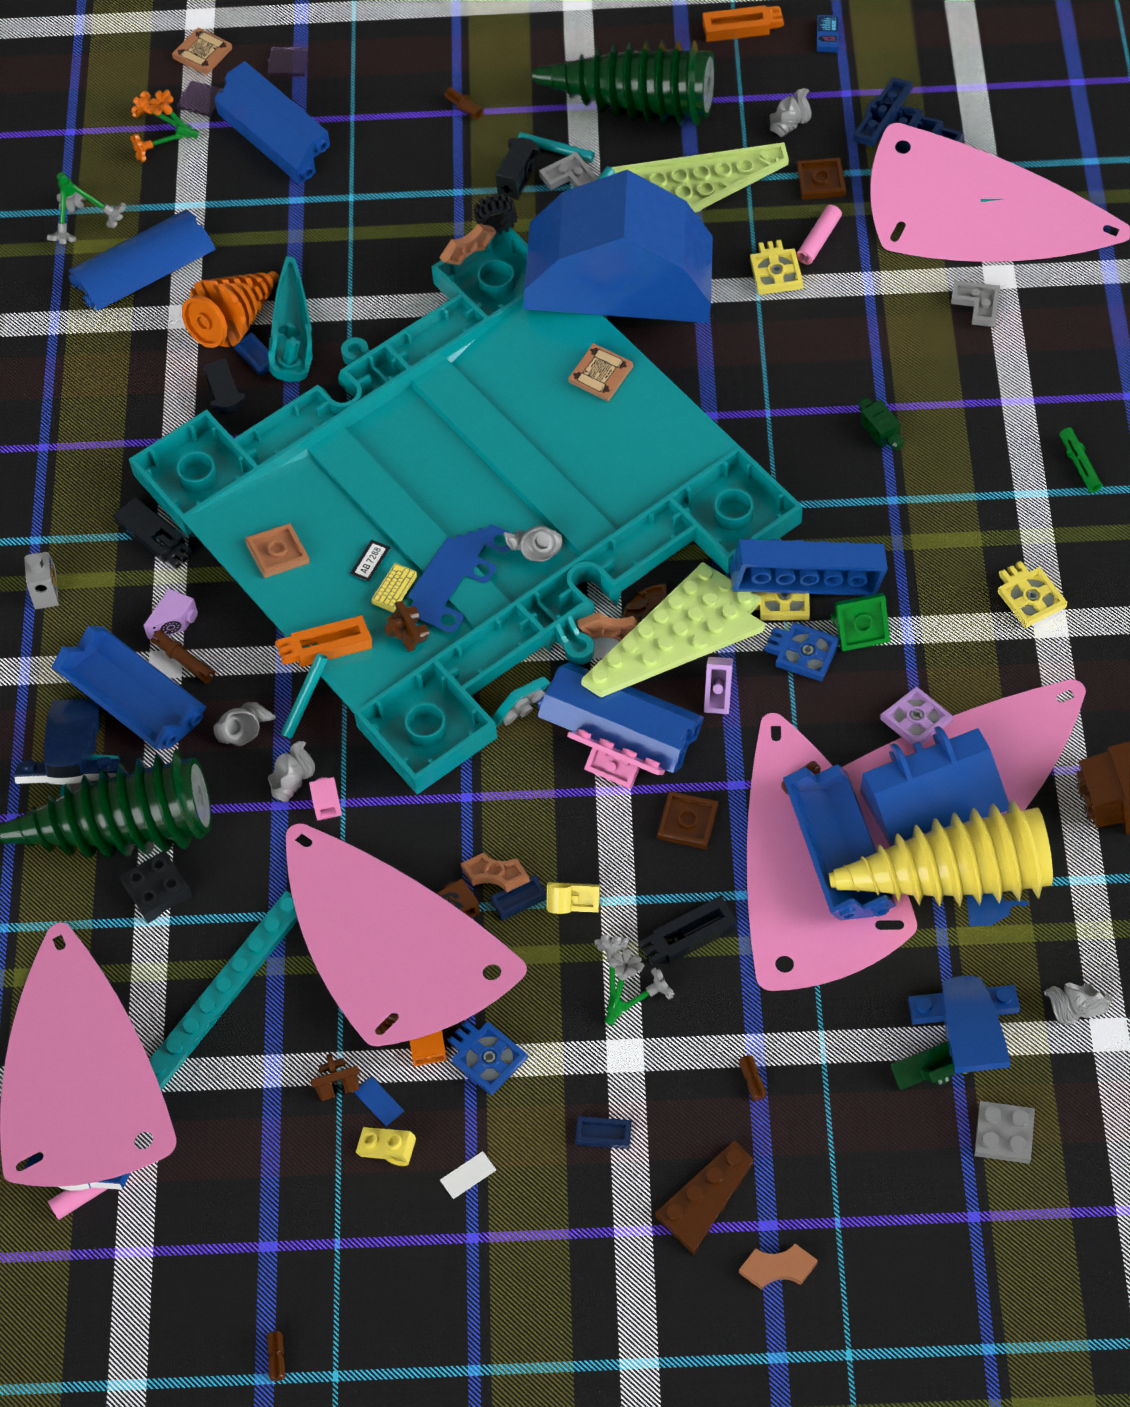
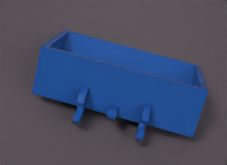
(933, 784)

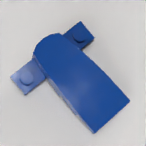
(969, 1020)

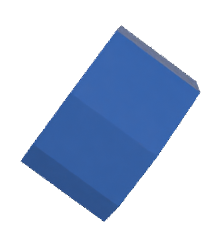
(620, 253)

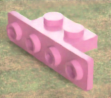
(612, 763)

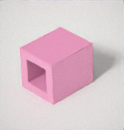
(325, 798)

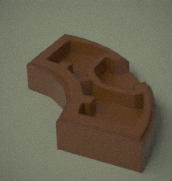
(645, 602)

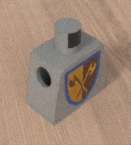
(41, 571)

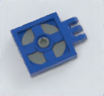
(803, 650)
(486, 1055)

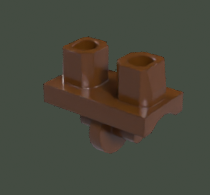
(403, 626)
(324, 1083)

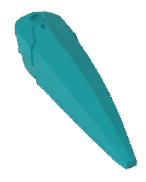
(291, 327)

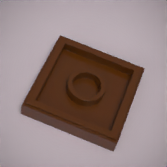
(821, 178)
(687, 820)

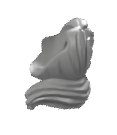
(790, 113)
(536, 543)
(241, 724)
(290, 771)
(1077, 1002)

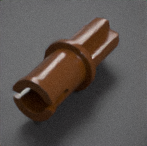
(464, 103)

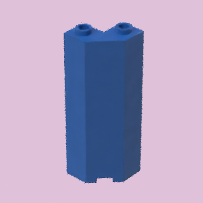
(271, 122)
(129, 688)
(623, 717)
(835, 837)

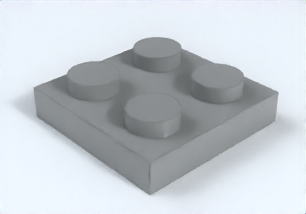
(1004, 1132)

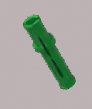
(1077, 452)

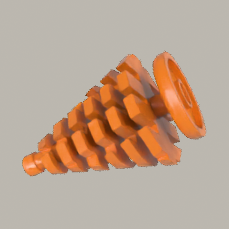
(225, 307)

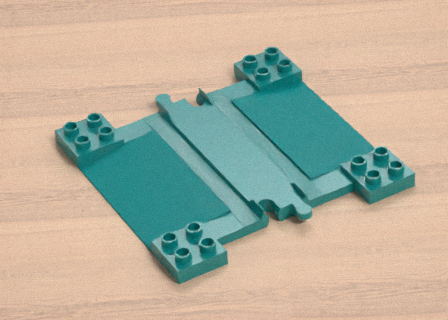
(443, 436)

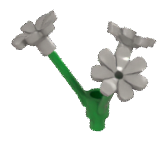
(72, 197)
(626, 966)

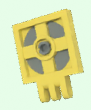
(775, 269)
(1030, 594)
(783, 606)

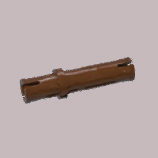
(175, 651)

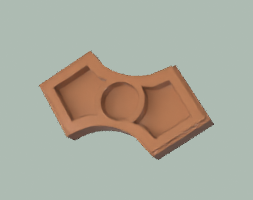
(474, 241)
(605, 627)
(502, 873)
(789, 1265)

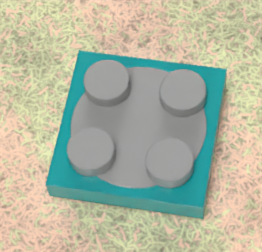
(520, 702)

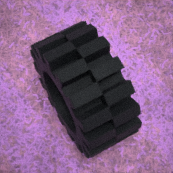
(494, 205)

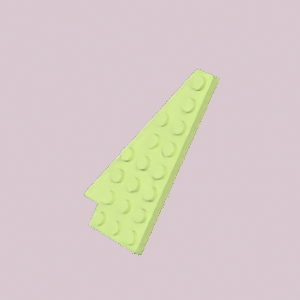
(711, 176)
(686, 625)

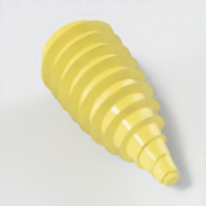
(959, 860)

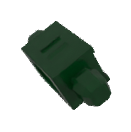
(880, 423)

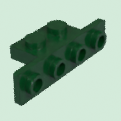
(929, 1065)

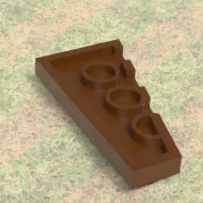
(698, 1204)

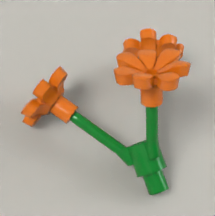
(155, 107)

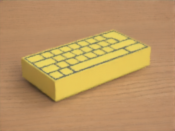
(394, 587)

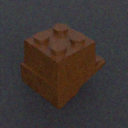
(1106, 786)

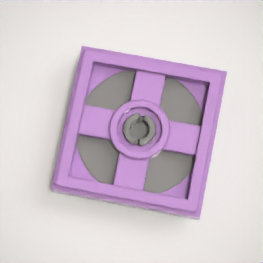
(916, 717)

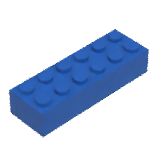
(808, 567)

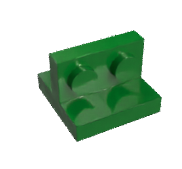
(861, 622)

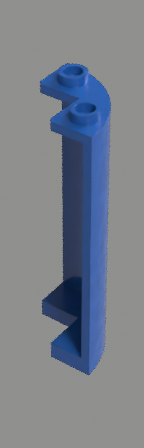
(141, 260)

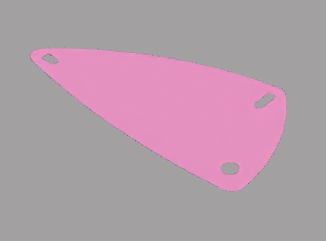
(940, 195)
(1023, 735)
(783, 888)
(390, 942)
(77, 1077)

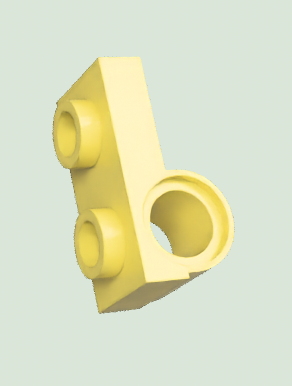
(570, 897)
(387, 1144)

